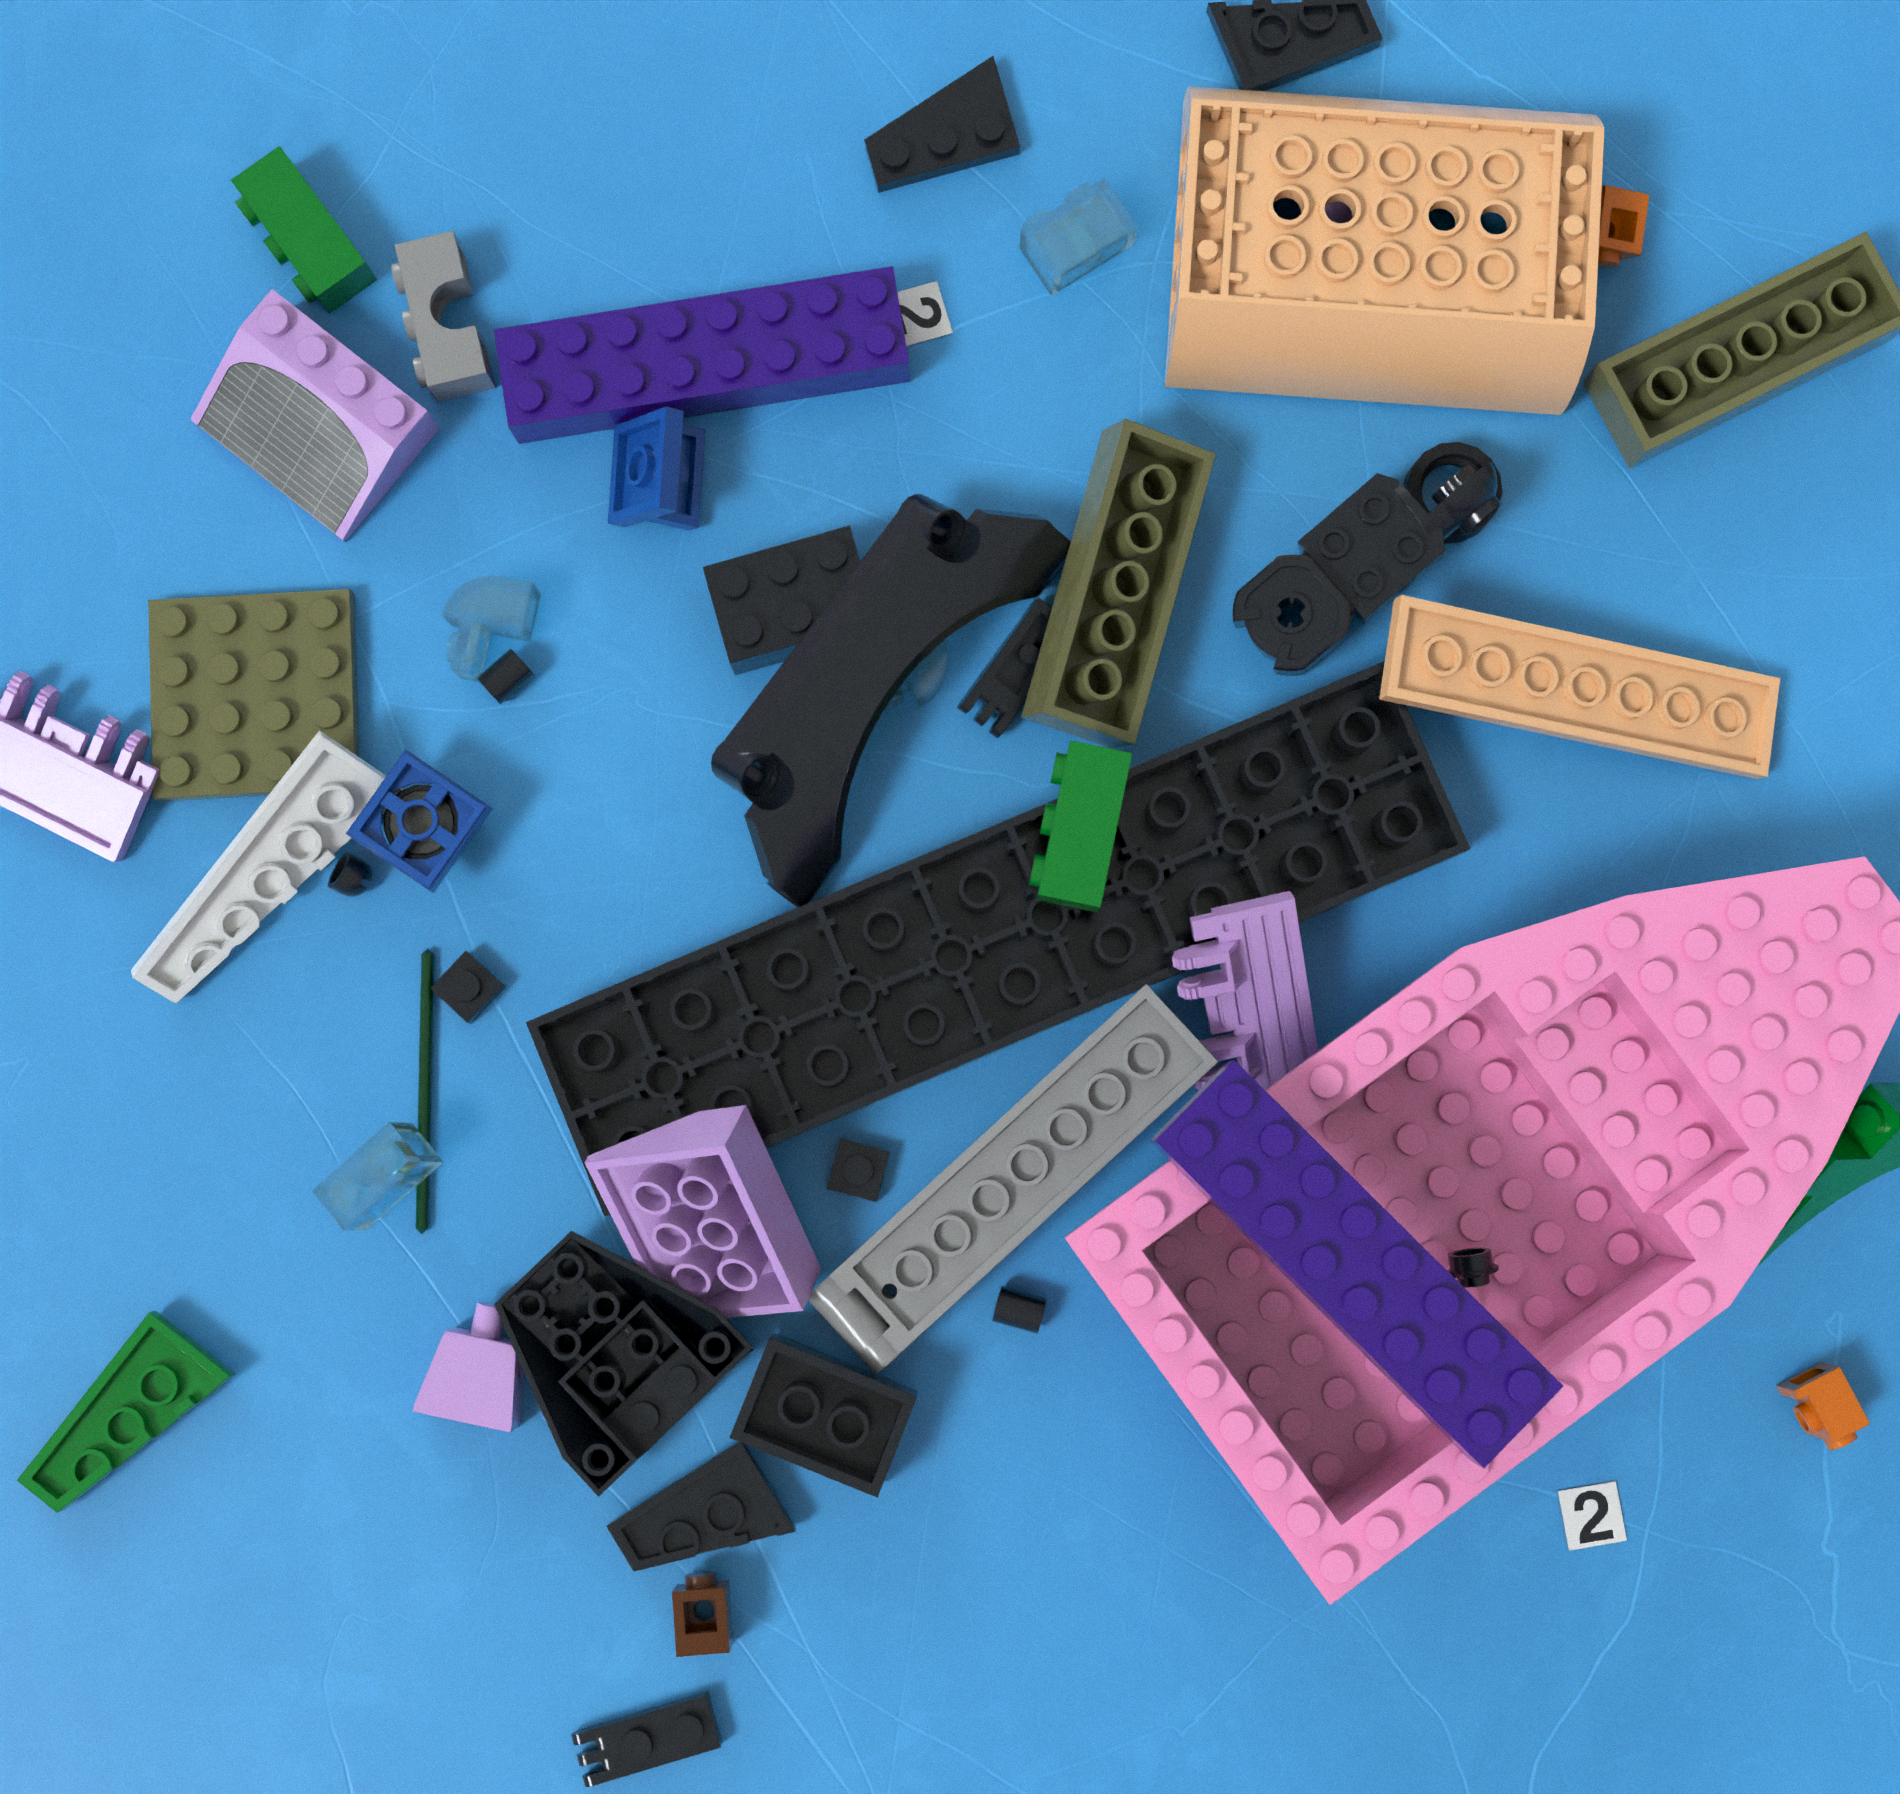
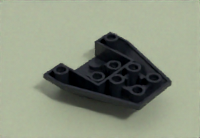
(613, 1353)

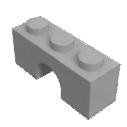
(433, 276)

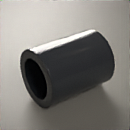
(505, 676)
(1019, 1309)

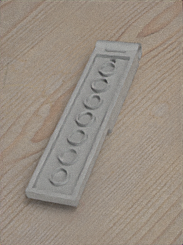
(1012, 1179)

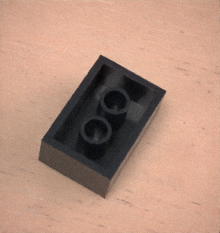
(777, 594)
(824, 1414)

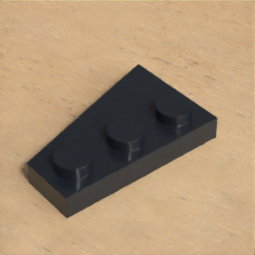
(1288, 40)
(946, 133)
(703, 1511)

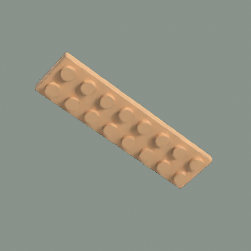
(1579, 687)

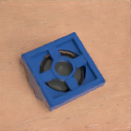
(422, 823)

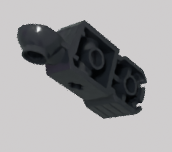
(1356, 564)

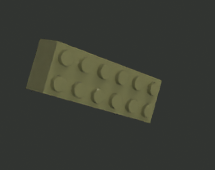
(1746, 350)
(1118, 585)

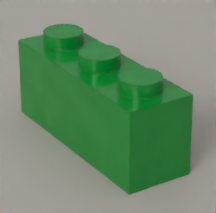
(301, 231)
(1081, 825)

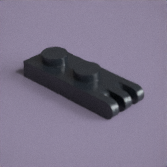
(1009, 673)
(649, 1738)

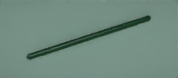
(425, 1079)

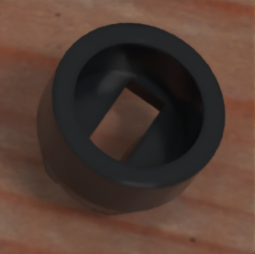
(348, 874)

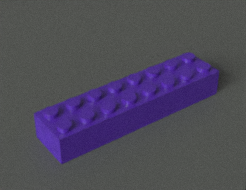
(703, 354)
(1356, 1264)

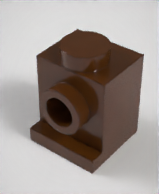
(699, 1634)

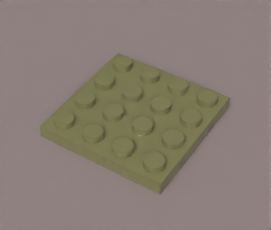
(247, 688)

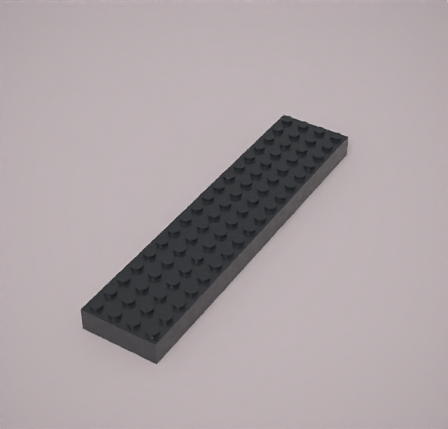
(964, 959)

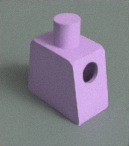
(475, 1376)

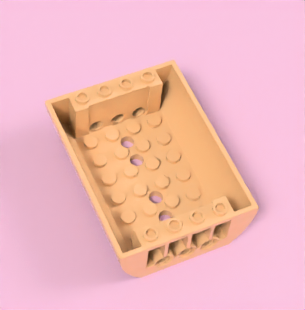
(1386, 298)

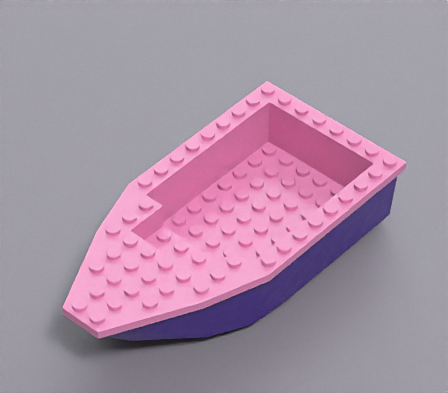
(1586, 1098)

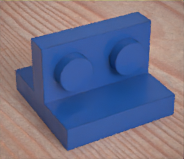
(657, 471)

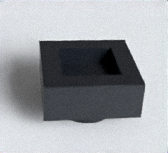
(468, 987)
(858, 1170)

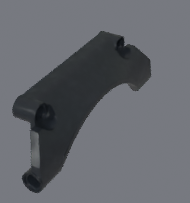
(814, 716)

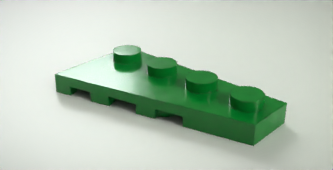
(132, 1401)

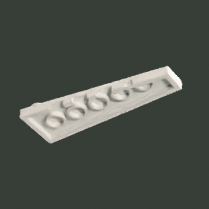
(264, 865)

